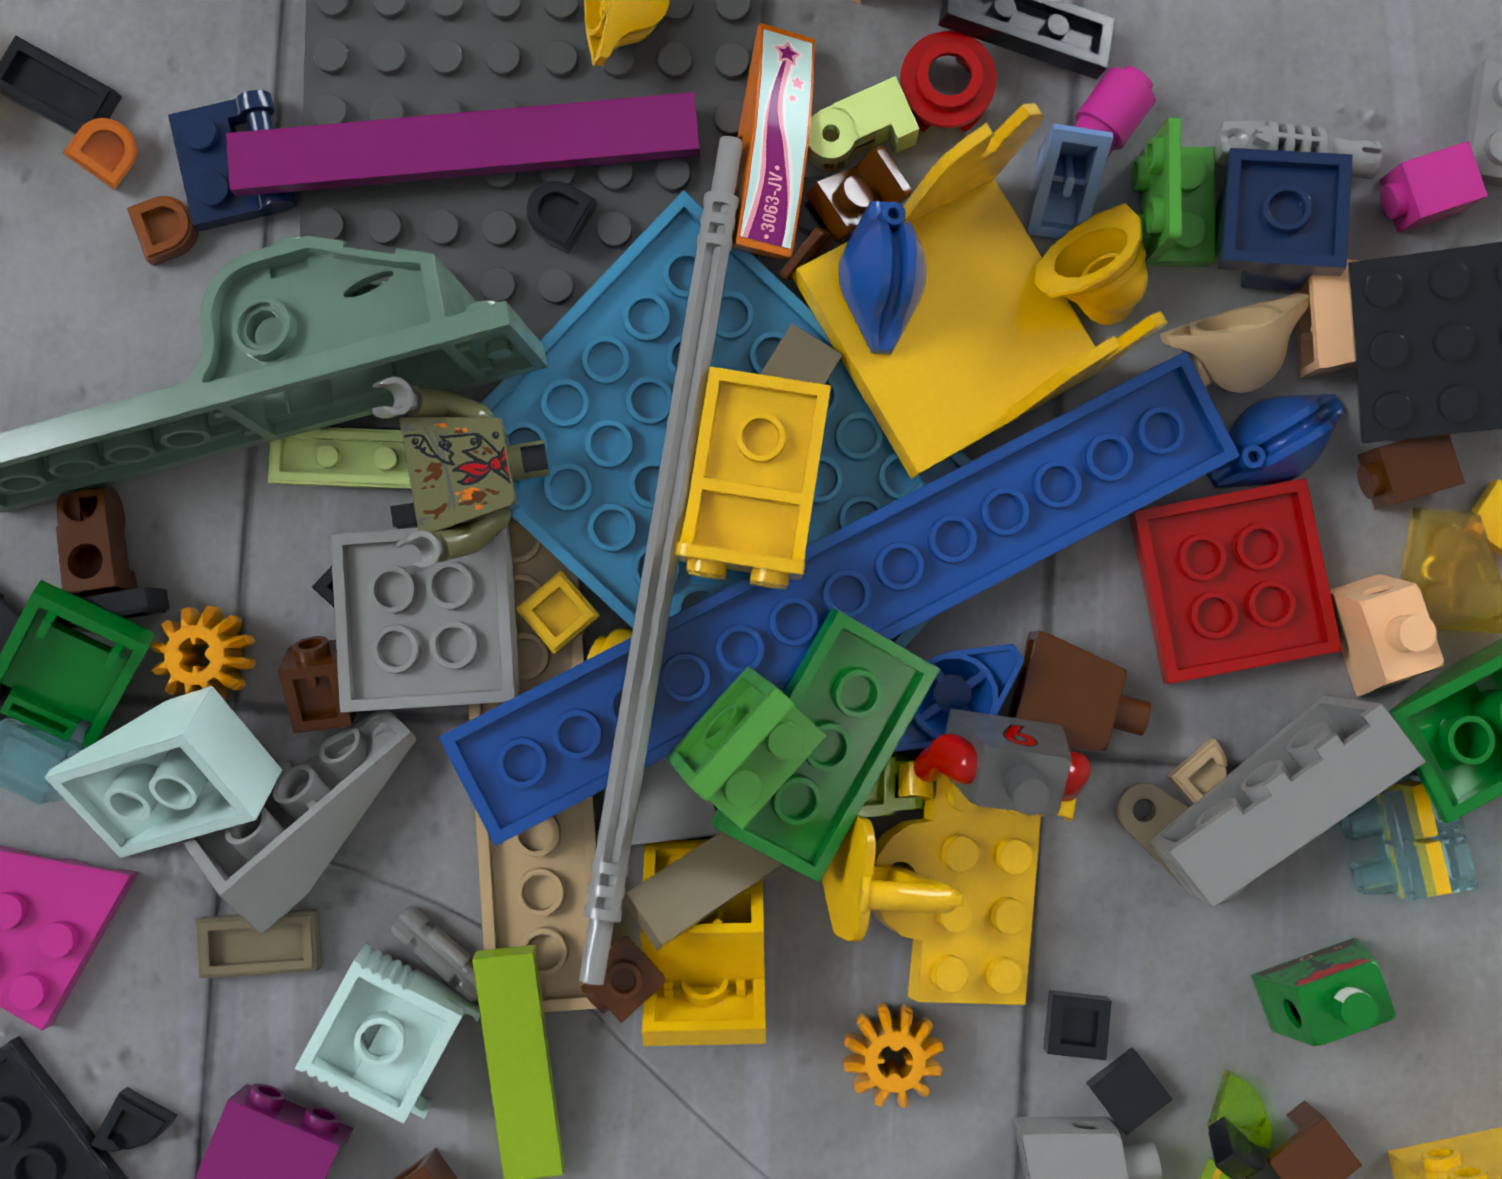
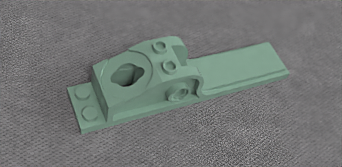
(284, 351)

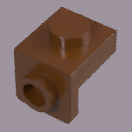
(627, 982)

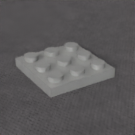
(423, 634)

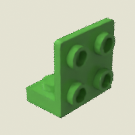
(1176, 199)

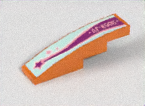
(774, 142)

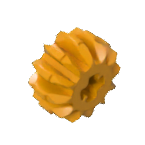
(183, 656)
(888, 1075)

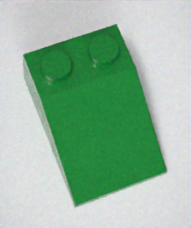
(1459, 733)

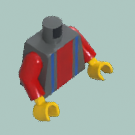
(1001, 765)

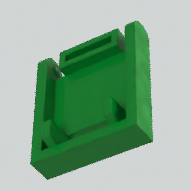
(63, 673)

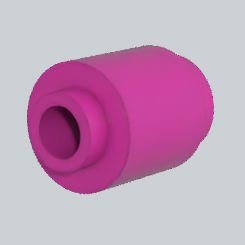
(1117, 104)

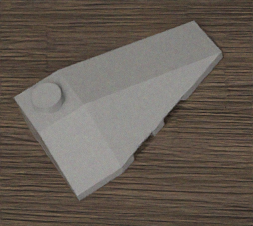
(306, 819)

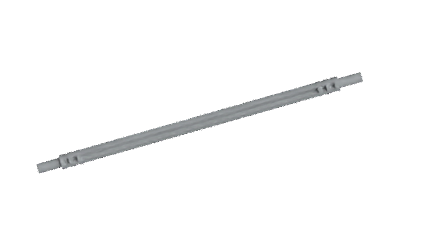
(660, 564)

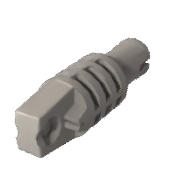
(1301, 138)

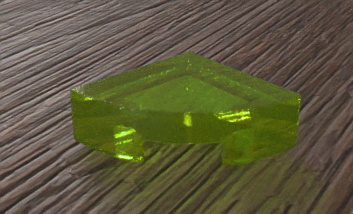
(1242, 1108)

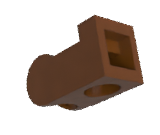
(93, 542)

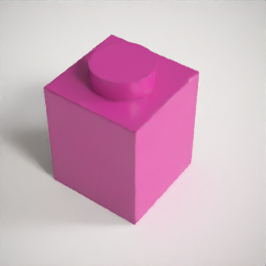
(1432, 187)

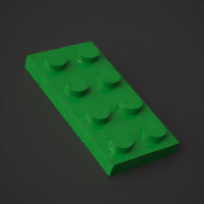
(863, 699)

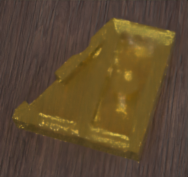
(1454, 570)

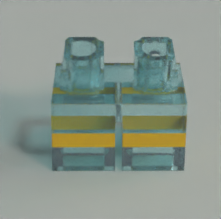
(1412, 846)

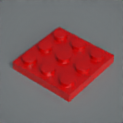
(1235, 581)

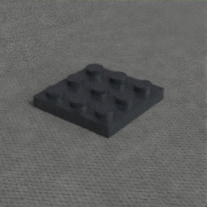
(1428, 342)

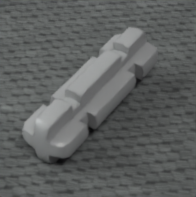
(437, 950)

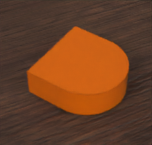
(103, 150)

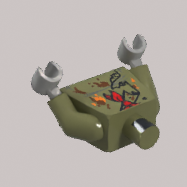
(457, 470)

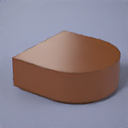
(163, 228)

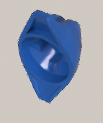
(883, 274)
(1278, 439)
(966, 681)

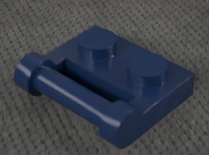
(203, 160)

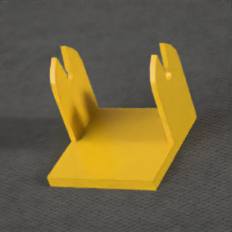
(983, 333)

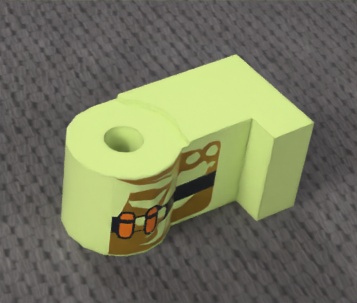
(861, 123)

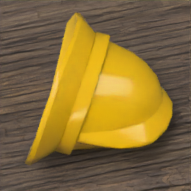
(1098, 266)

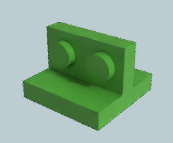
(745, 747)

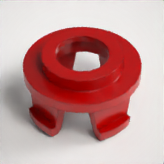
(942, 110)

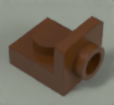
(845, 196)
(312, 687)

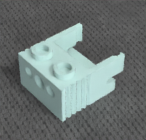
(385, 1034)

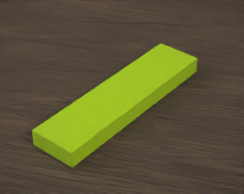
(519, 1062)

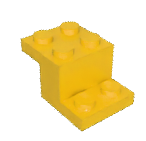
(710, 971)

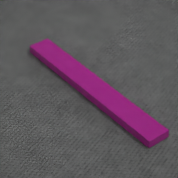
(462, 144)

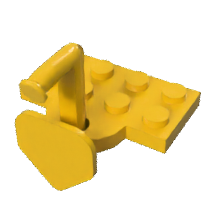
(958, 897)

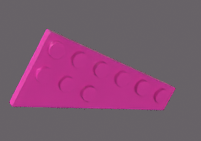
(50, 928)

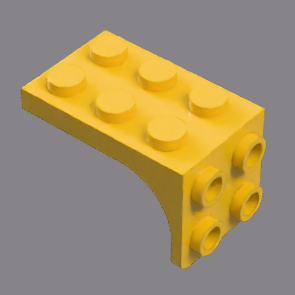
(754, 477)

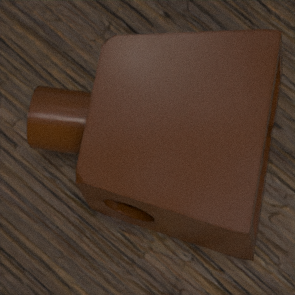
(1075, 691)

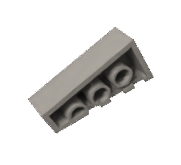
(1285, 796)

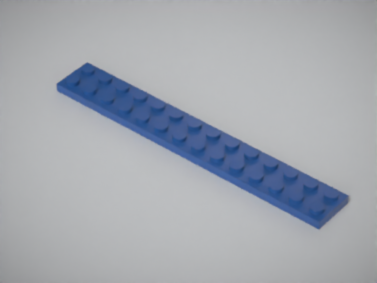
(880, 570)

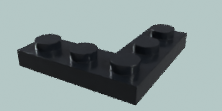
(1037, 28)

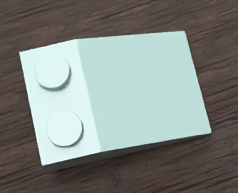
(169, 775)

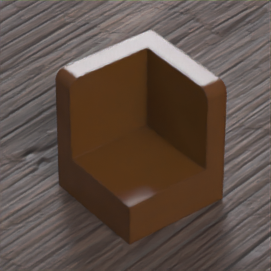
(1313, 1150)

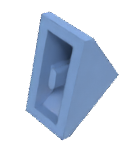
(1066, 179)

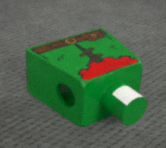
(1333, 994)

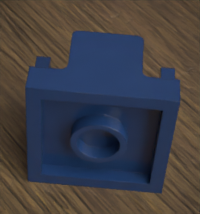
(1283, 216)

